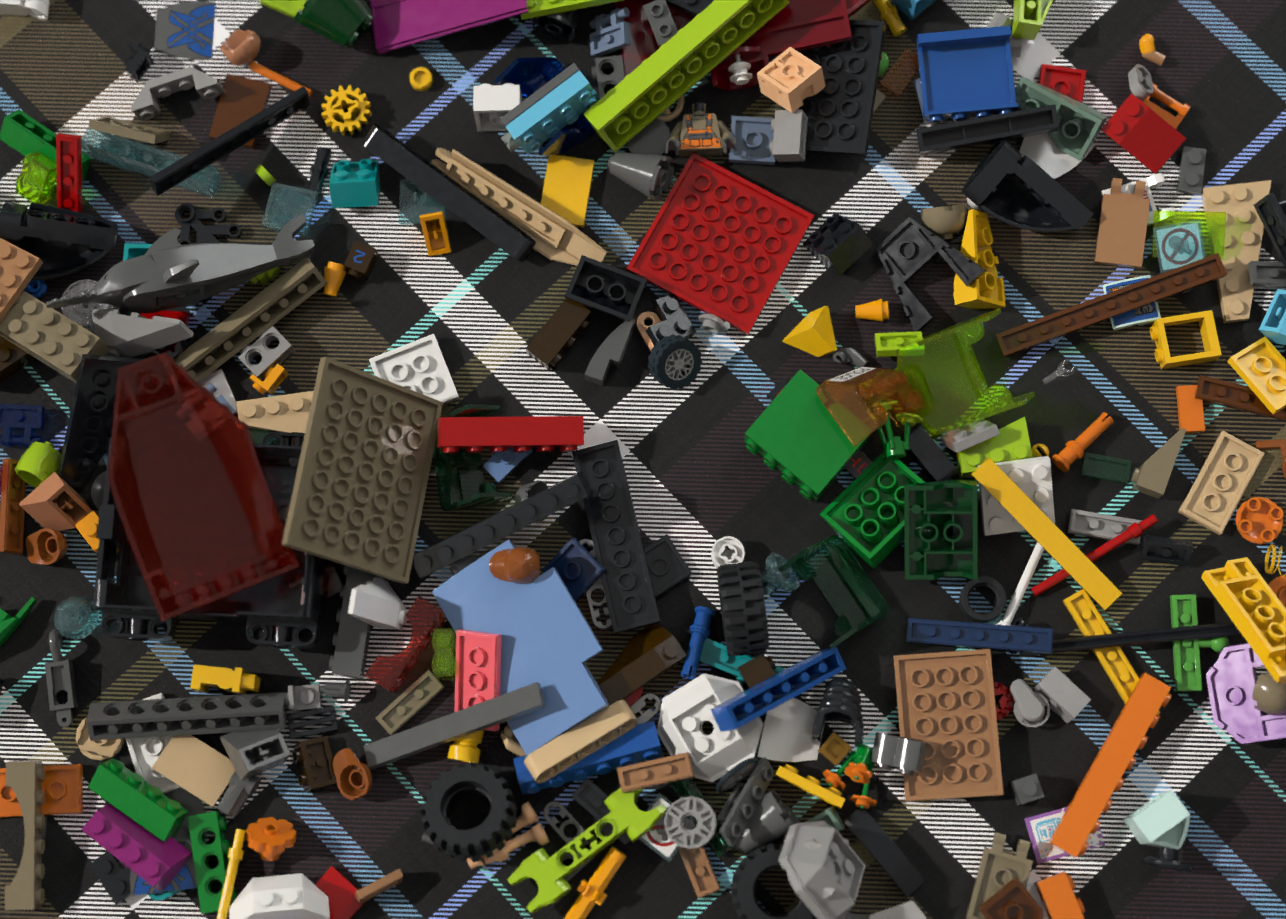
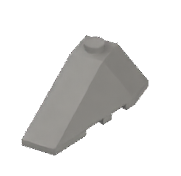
(135, 334)

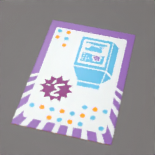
(1041, 829)

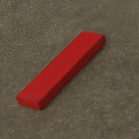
(69, 171)

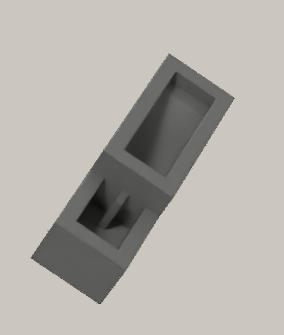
(609, 353)

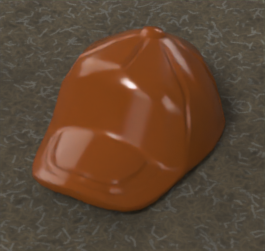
(46, 546)
(516, 565)
(352, 776)

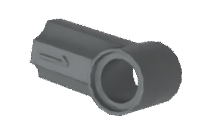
(238, 794)

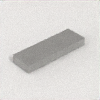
(1099, 525)

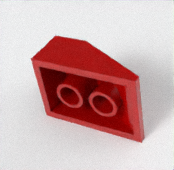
(1143, 133)

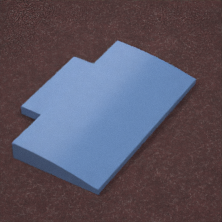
(541, 643)

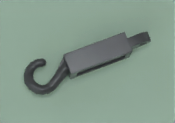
(60, 677)

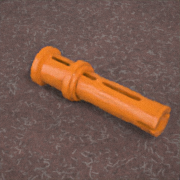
(1076, 448)

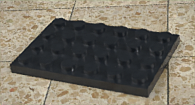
(843, 110)

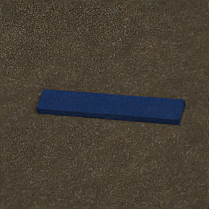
(980, 635)

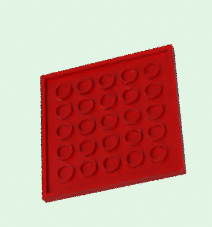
(720, 243)

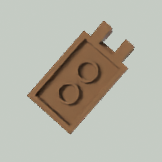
(1122, 226)

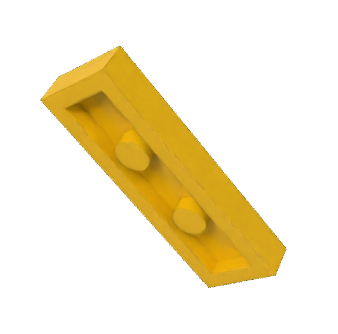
(810, 785)

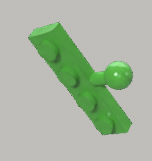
(1186, 652)

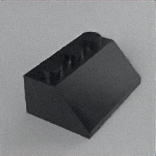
(606, 288)

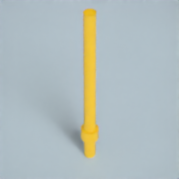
(235, 854)

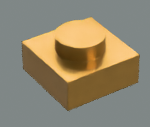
(834, 749)

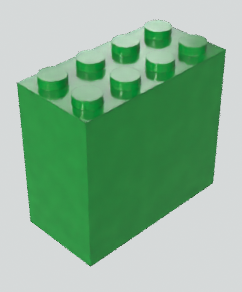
(801, 438)

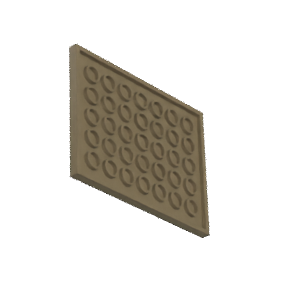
(362, 472)

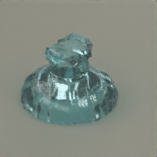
(785, 580)
(84, 618)

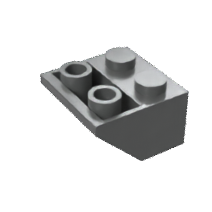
(255, 751)

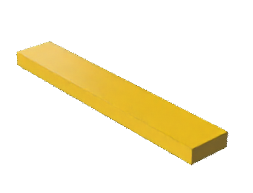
(1111, 658)

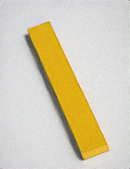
(1046, 533)

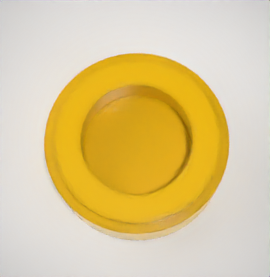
(421, 79)

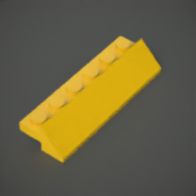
(1253, 611)

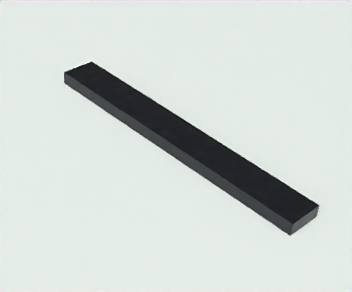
(229, 141)

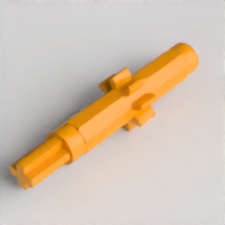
(592, 891)

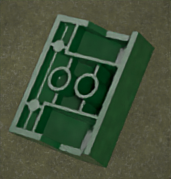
(941, 530)

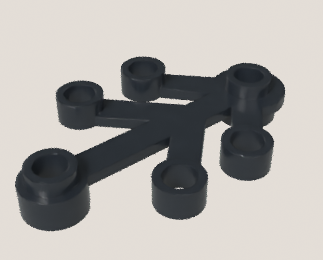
(204, 233)

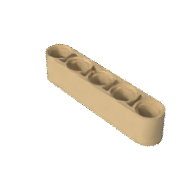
(580, 741)

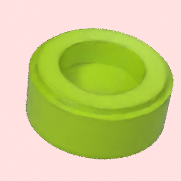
(265, 175)

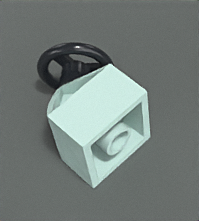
(1162, 824)

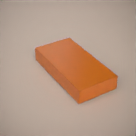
(1190, 409)

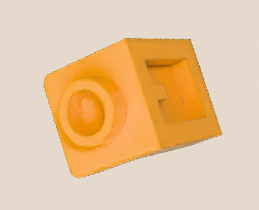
(272, 381)

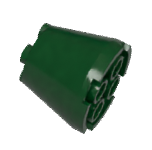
(336, 19)

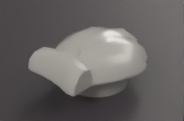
(713, 323)

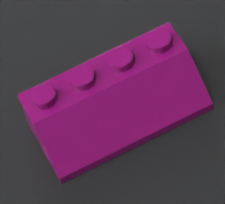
(137, 847)

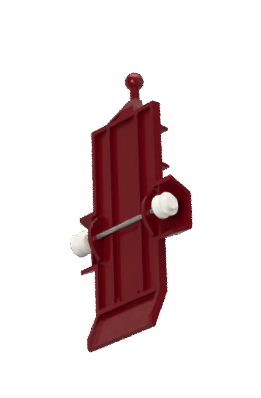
(798, 25)

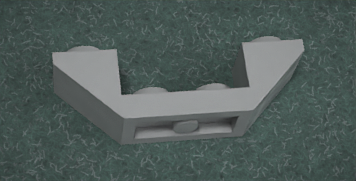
(147, 104)

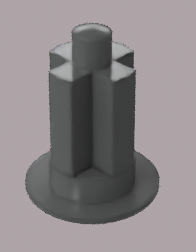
(337, 689)

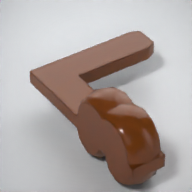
(1274, 444)

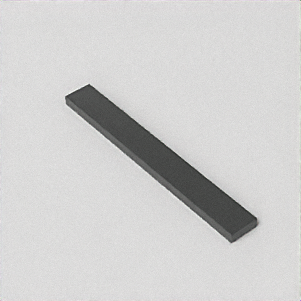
(454, 726)

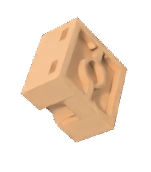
(791, 79)

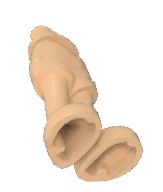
(535, 834)

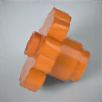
(270, 837)

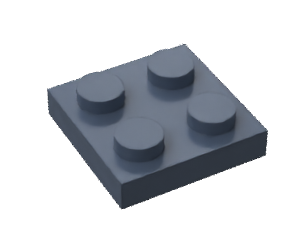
(752, 140)

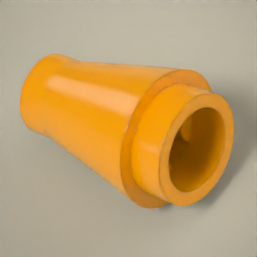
(334, 276)
(875, 310)

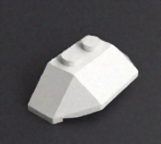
(280, 898)

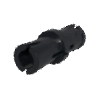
(319, 169)

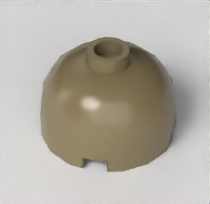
(945, 220)
(1269, 695)

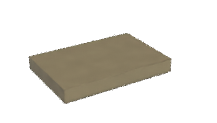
(129, 130)

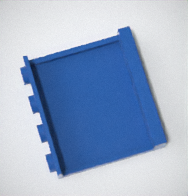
(966, 73)

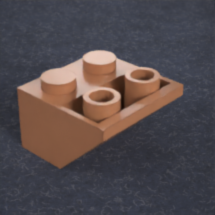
(55, 504)

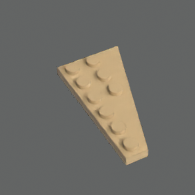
(1241, 242)
(277, 413)

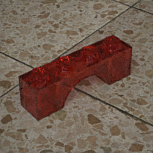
(389, 670)

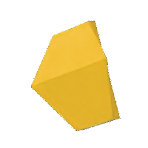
(814, 334)

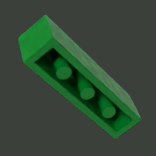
(30, 136)
(138, 799)

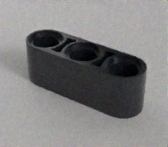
(929, 455)

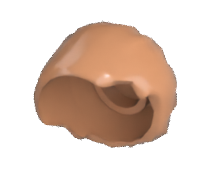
(241, 47)

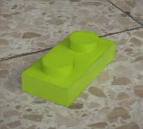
(888, 343)

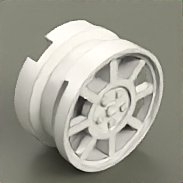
(727, 551)

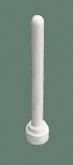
(1022, 585)

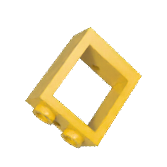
(1208, 335)

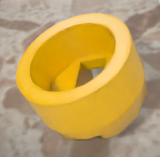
(1043, 448)

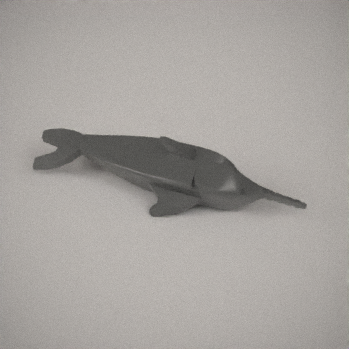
(184, 274)

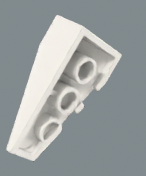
(378, 605)

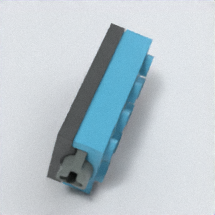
(548, 110)

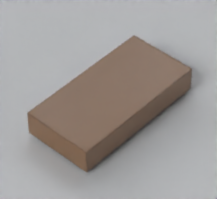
(379, 886)

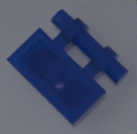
(21, 417)

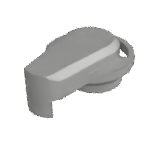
(1028, 705)

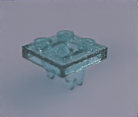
(287, 203)

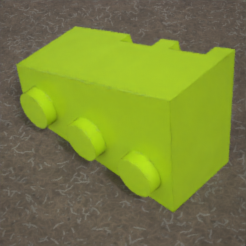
(1029, 17)
(1009, 445)

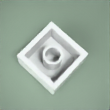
(492, 103)

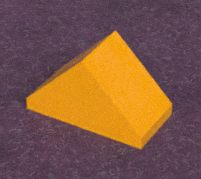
(435, 233)

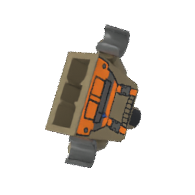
(700, 134)

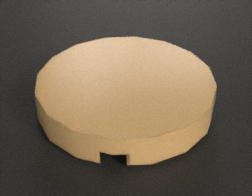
(96, 748)

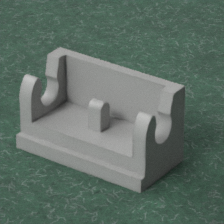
(1062, 694)

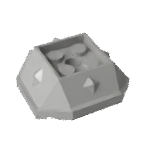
(822, 868)

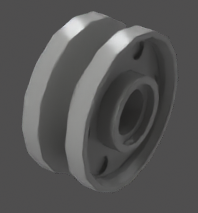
(675, 824)

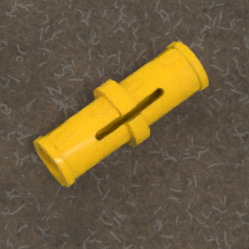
(890, 16)

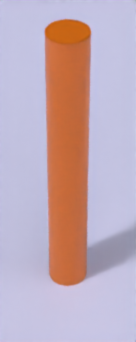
(278, 78)

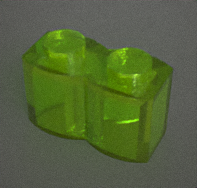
(37, 178)
(445, 650)

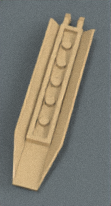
(553, 234)

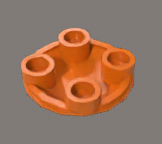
(1259, 520)

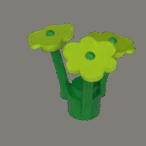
(894, 446)

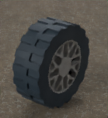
(674, 361)

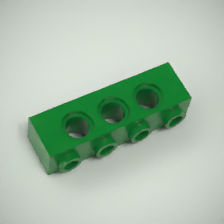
(205, 876)

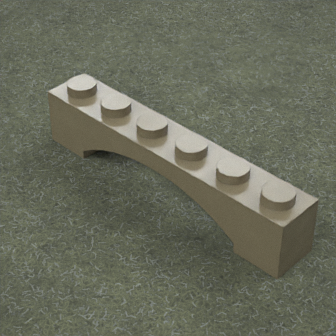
(26, 782)

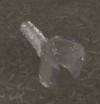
(1060, 371)

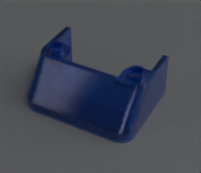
(531, 76)

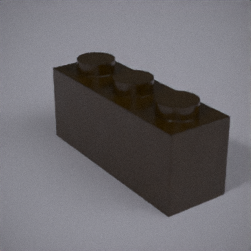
(559, 333)

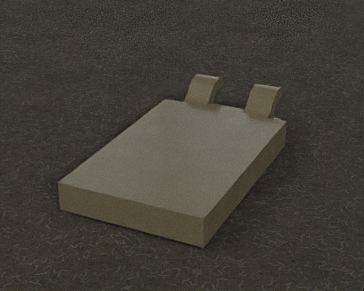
(997, 869)

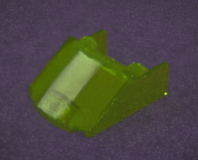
(950, 377)

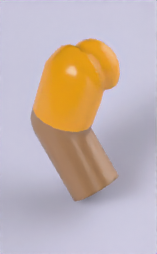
(1148, 50)

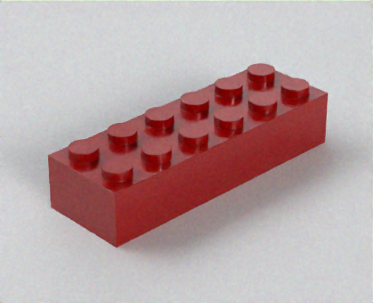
(510, 432)

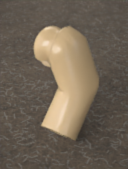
(510, 741)

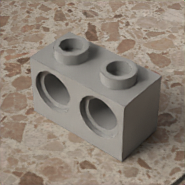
(270, 357)

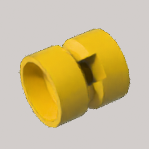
(466, 748)

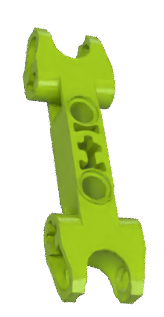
(551, 872)

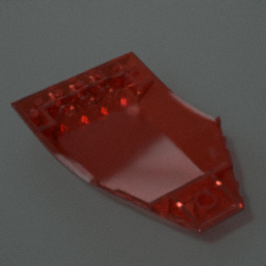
(190, 490)

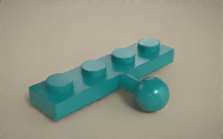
(716, 655)

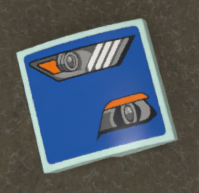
(1136, 317)

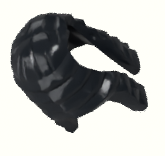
(841, 704)

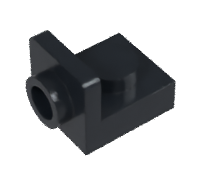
(139, 63)

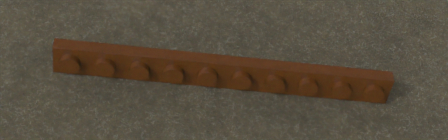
(1111, 305)

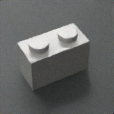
(789, 135)

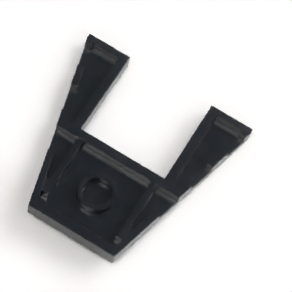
(909, 251)

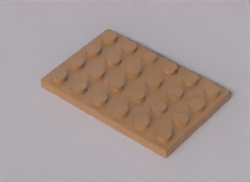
(952, 708)

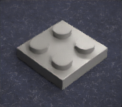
(969, 435)

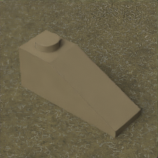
(1154, 473)

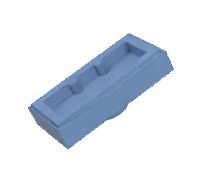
(502, 464)

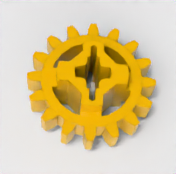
(337, 111)

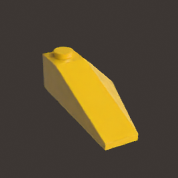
(976, 244)

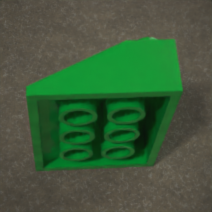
(872, 510)

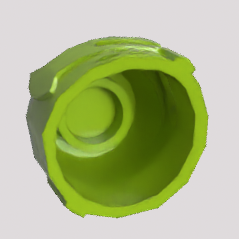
(38, 463)

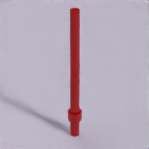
(1134, 531)

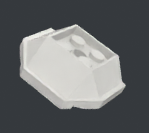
(682, 722)

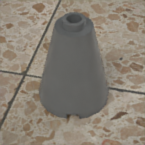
(643, 172)
(767, 824)

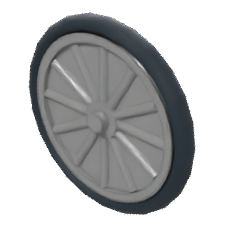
(737, 774)

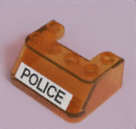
(856, 396)

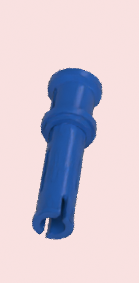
(699, 631)

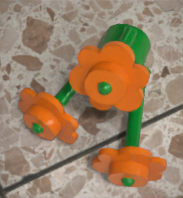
(858, 771)

